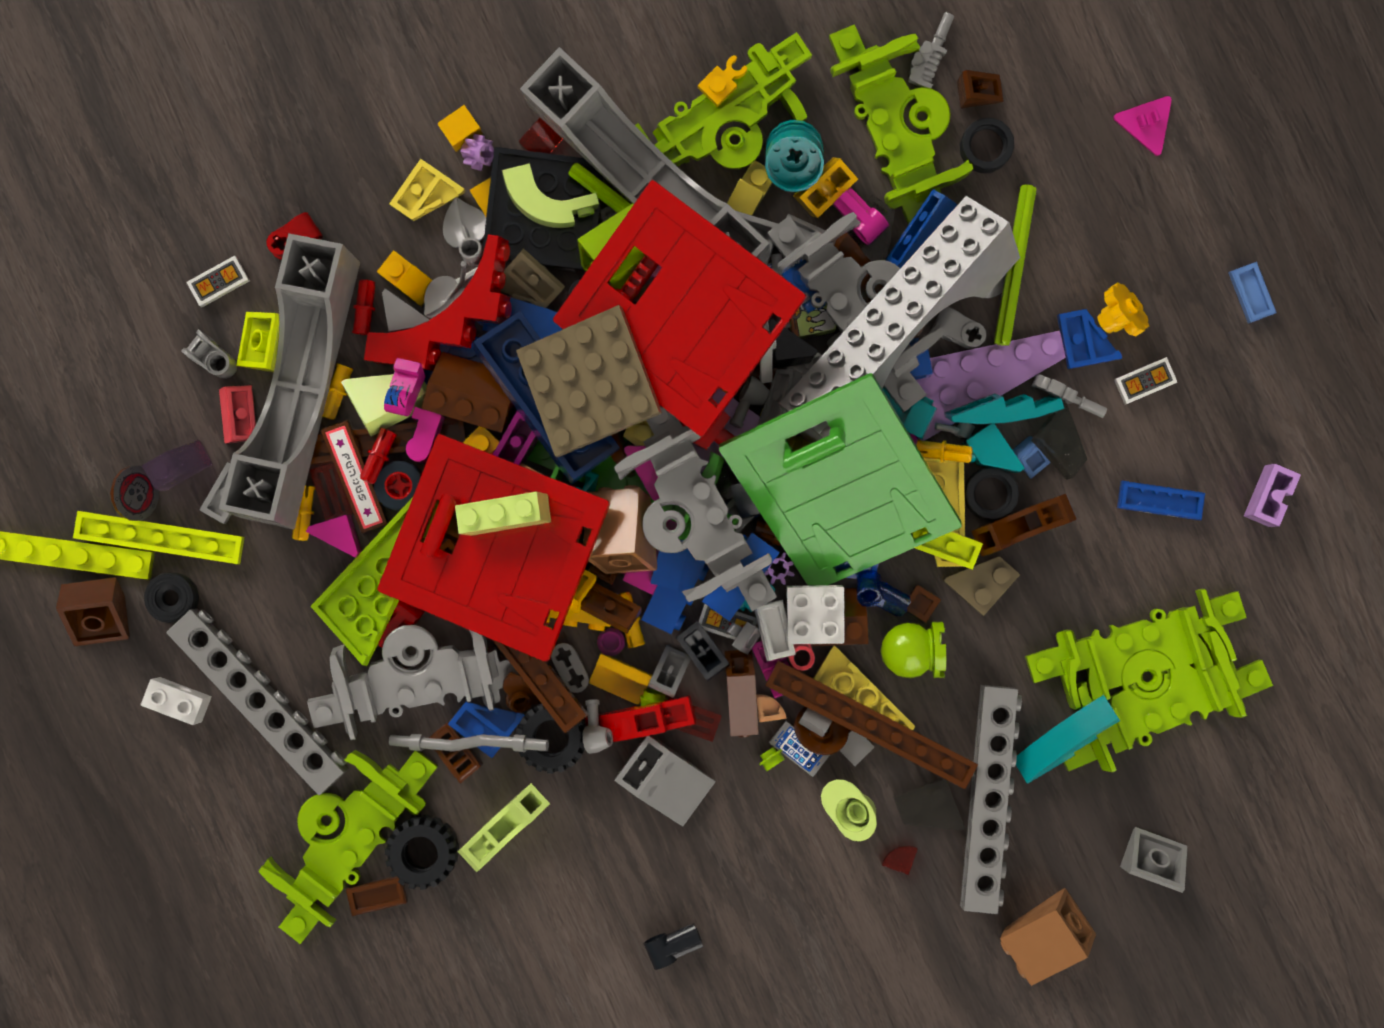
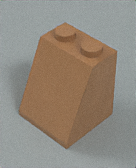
(621, 540)
(1048, 938)

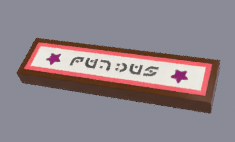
(349, 465)

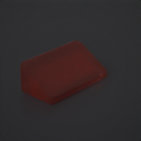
(540, 138)

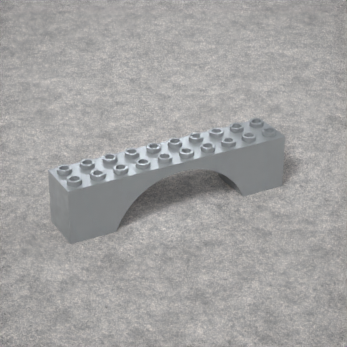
(617, 149)
(954, 263)
(313, 303)

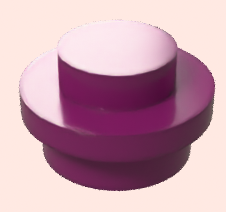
(611, 641)

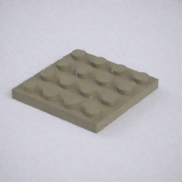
(588, 381)

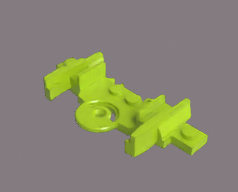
(766, 80)
(884, 102)
(332, 860)

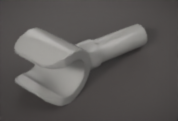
(963, 430)

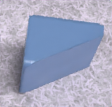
(1030, 457)

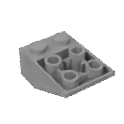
(664, 780)

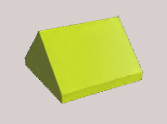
(259, 341)

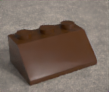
(467, 393)

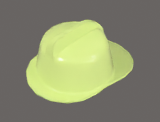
(849, 809)

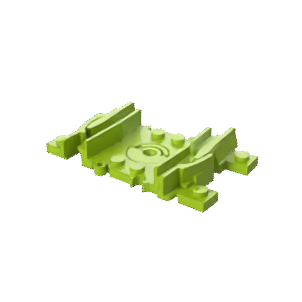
(1164, 650)

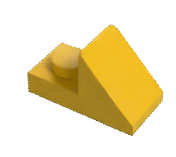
(405, 277)

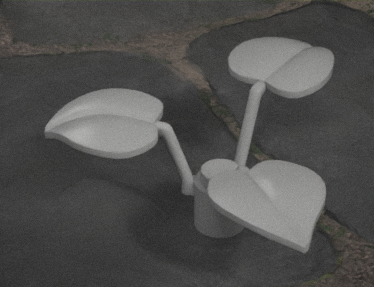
(463, 230)

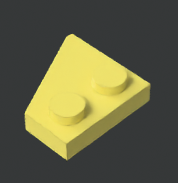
(425, 191)

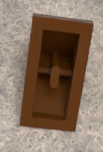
(979, 89)

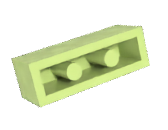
(503, 513)

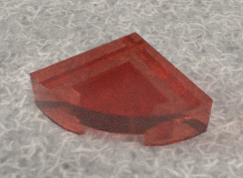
(900, 859)

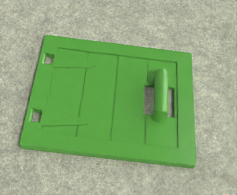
(847, 493)

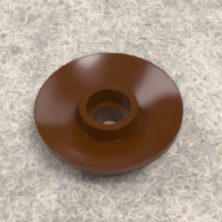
(830, 743)

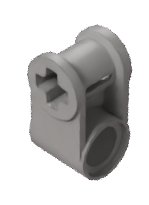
(957, 325)
(207, 353)

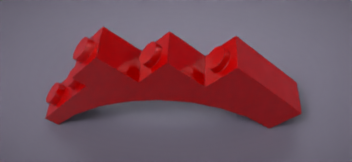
(456, 324)

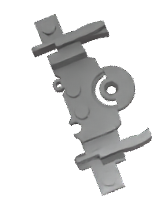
(838, 285)
(711, 533)
(391, 685)

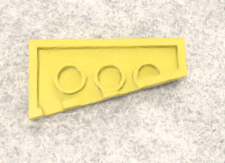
(951, 479)

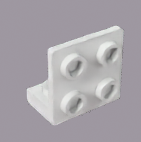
(815, 614)

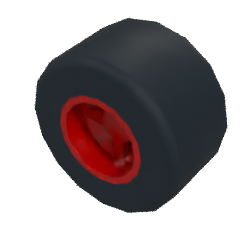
(390, 484)

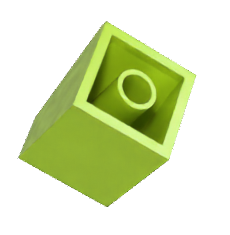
(594, 241)

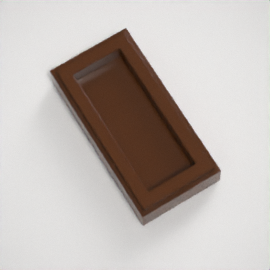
(376, 895)

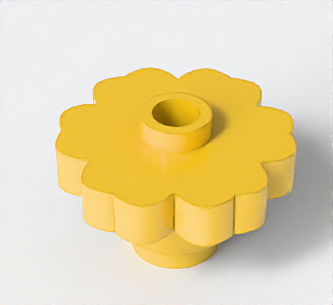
(1122, 311)

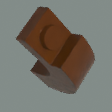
(1024, 524)

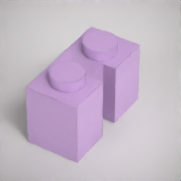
(1267, 498)

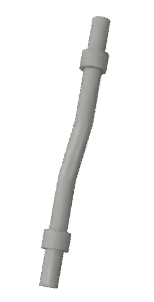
(518, 743)

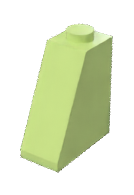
(368, 399)

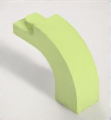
(540, 208)
(503, 827)

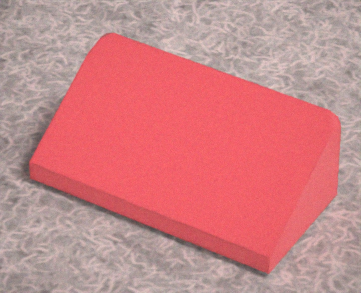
(237, 413)

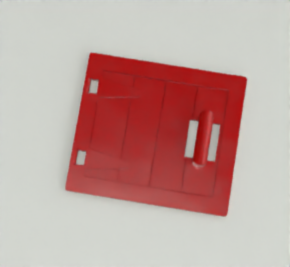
(701, 312)
(499, 579)

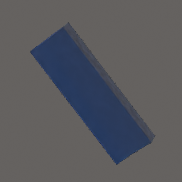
(499, 355)

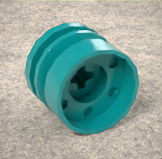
(791, 170)

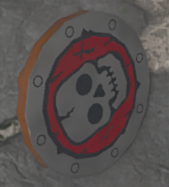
(133, 494)

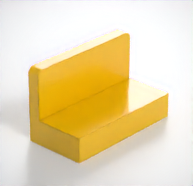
(620, 678)

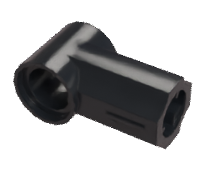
(666, 948)

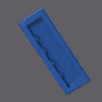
(1161, 500)

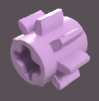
(477, 152)
(785, 565)

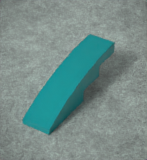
(996, 410)
(1065, 739)

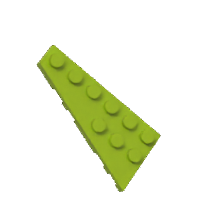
(353, 603)

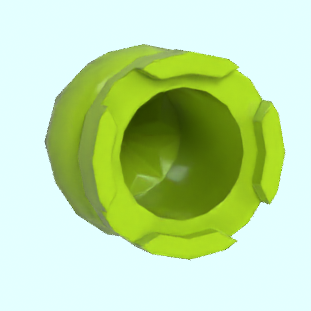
(913, 650)

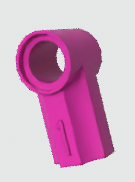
(871, 220)

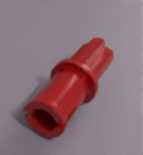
(364, 307)
(377, 456)

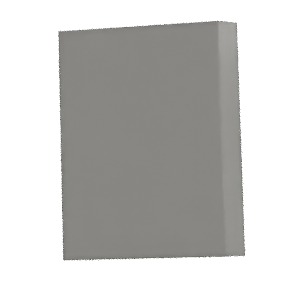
(1156, 859)

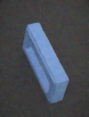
(1252, 292)

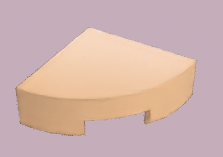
(769, 708)

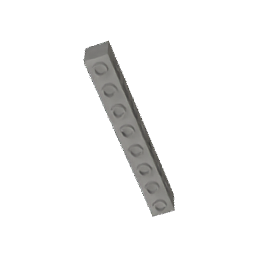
(185, 635)
(989, 898)

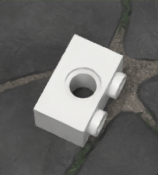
(176, 700)

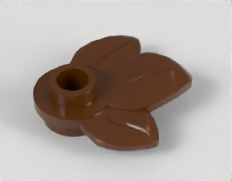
(519, 695)

